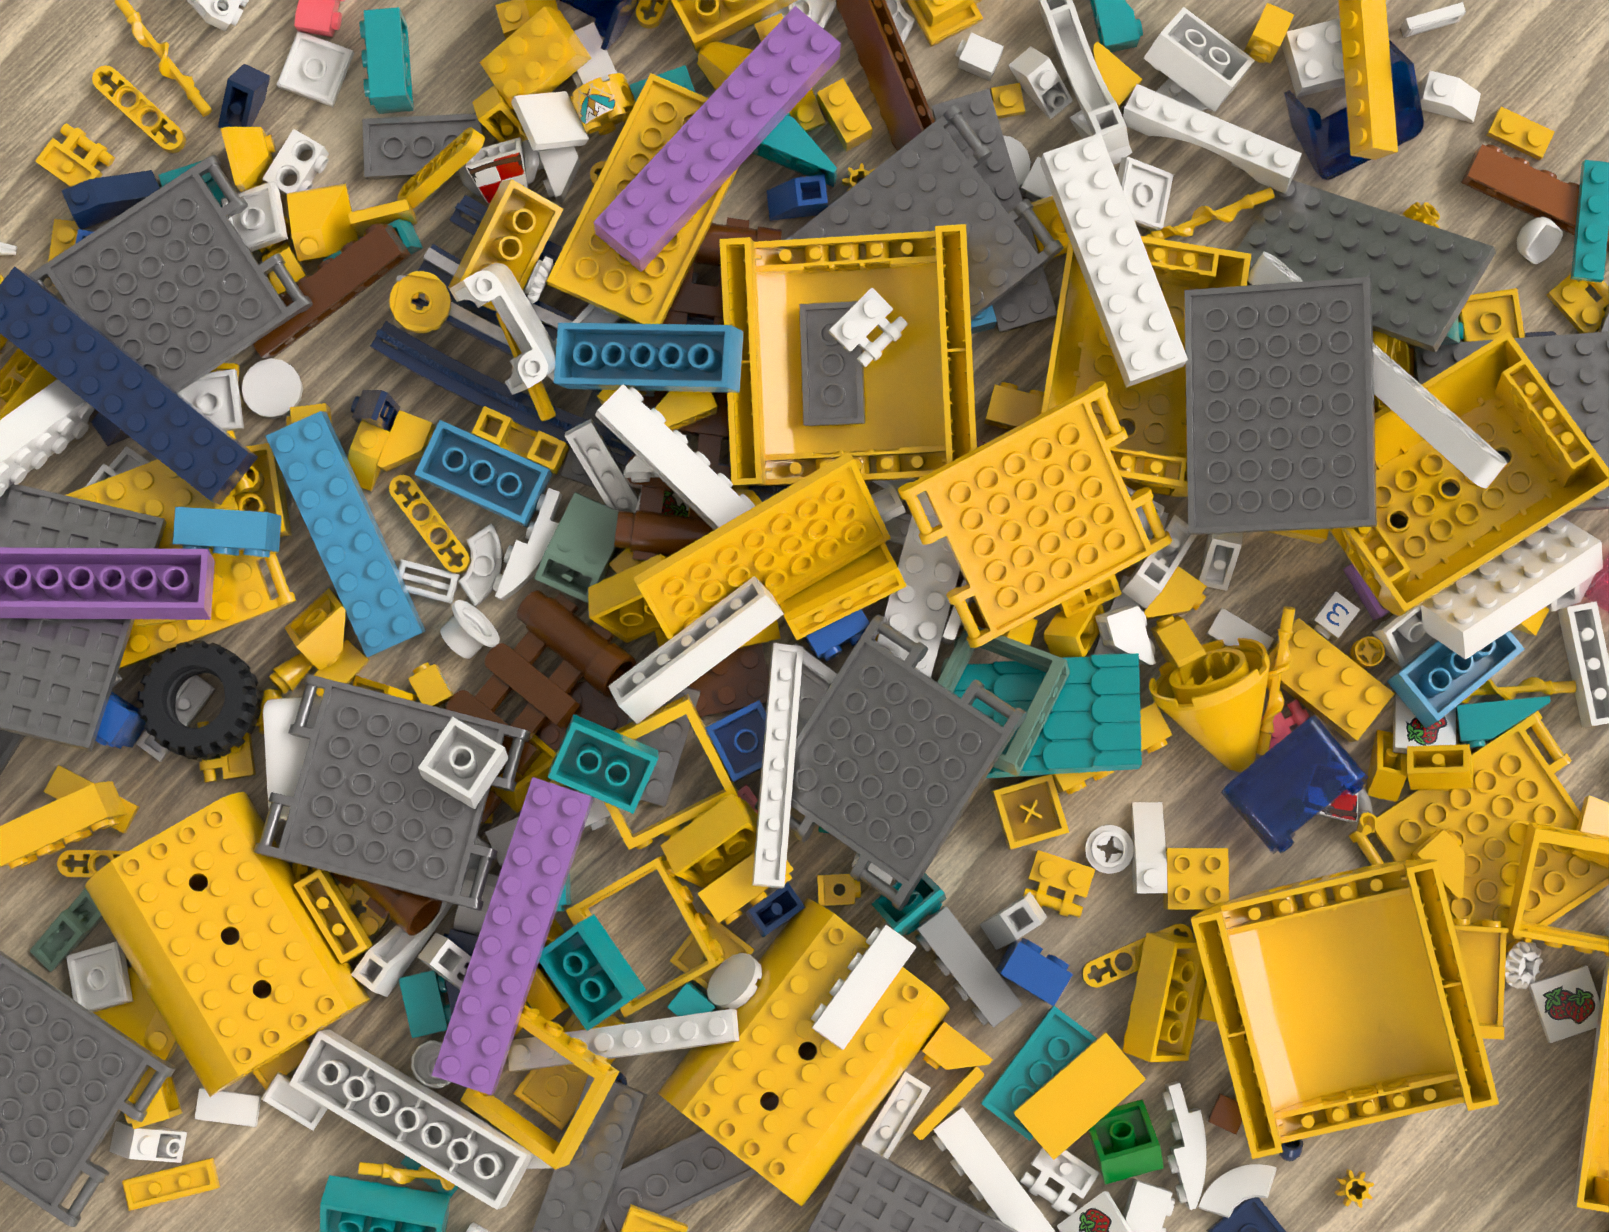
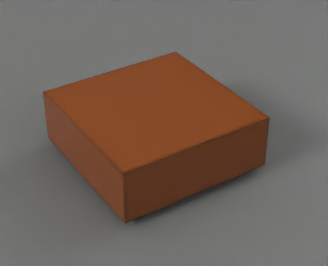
(1226, 1114)

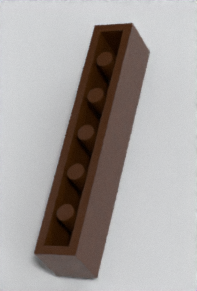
(887, 68)
(337, 284)

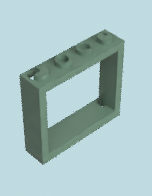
(1042, 704)

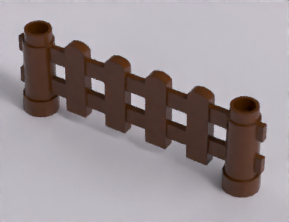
(648, 530)
(584, 653)

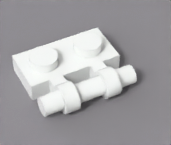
(861, 320)
(1065, 1169)

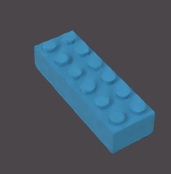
(649, 357)

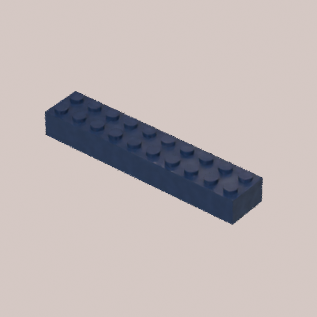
(121, 388)

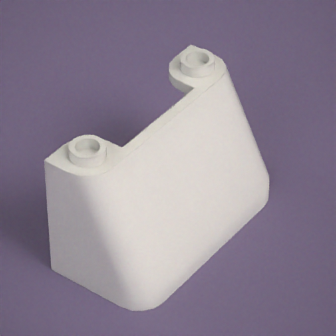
(500, 287)
(282, 750)

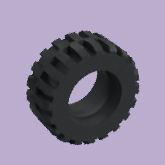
(161, 693)

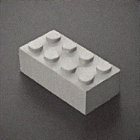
(968, 966)

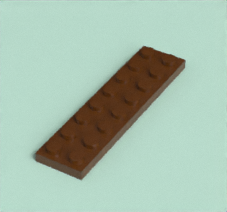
(725, 687)

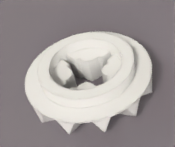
(538, 279)
(1121, 841)
(1517, 971)

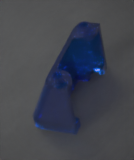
(1293, 783)

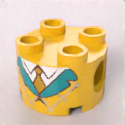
(603, 103)

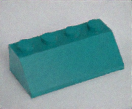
(378, 1207)

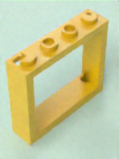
(671, 824)
(683, 899)
(1552, 936)
(523, 1131)

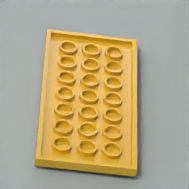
(594, 269)
(781, 542)

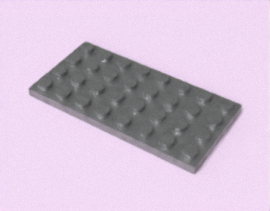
(1415, 269)

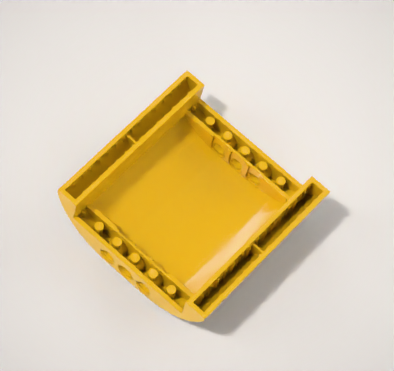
(914, 393)
(1302, 993)

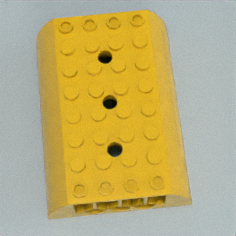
(1157, 407)
(1451, 536)
(198, 979)
(821, 1098)

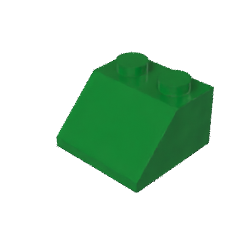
(1126, 1143)

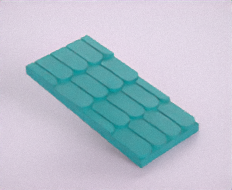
(1091, 723)

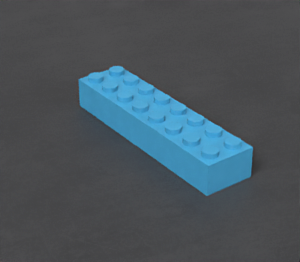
(345, 533)

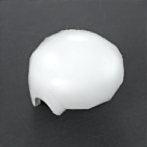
(1538, 239)
(423, 1064)

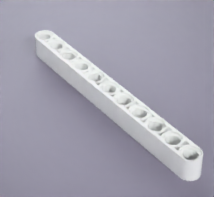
(1410, 399)

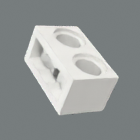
(288, 163)

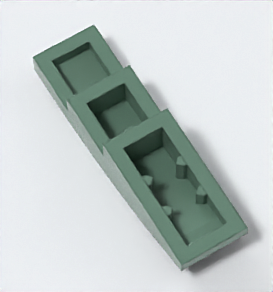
(67, 931)

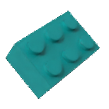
(387, 60)
(603, 764)
(590, 972)

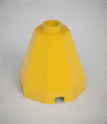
(720, 60)

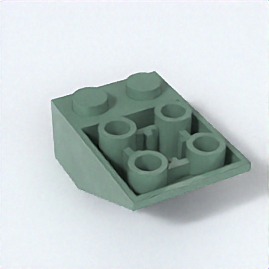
(580, 548)

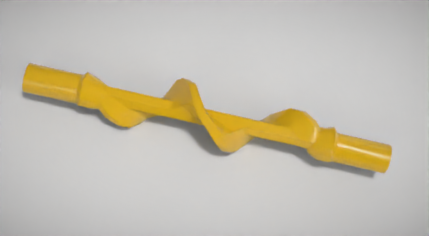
(166, 66)
(1206, 214)
(1282, 663)
(1531, 684)
(401, 1176)

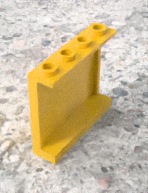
(843, 592)
(1484, 962)

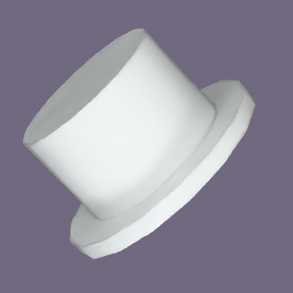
(468, 630)

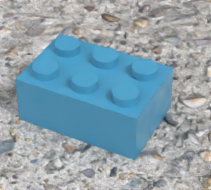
(227, 531)

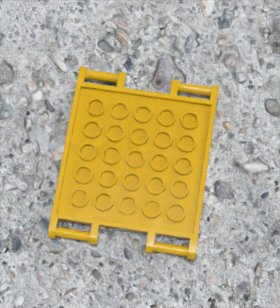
(1037, 515)
(238, 580)
(1492, 821)

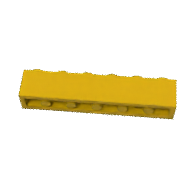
(1368, 78)

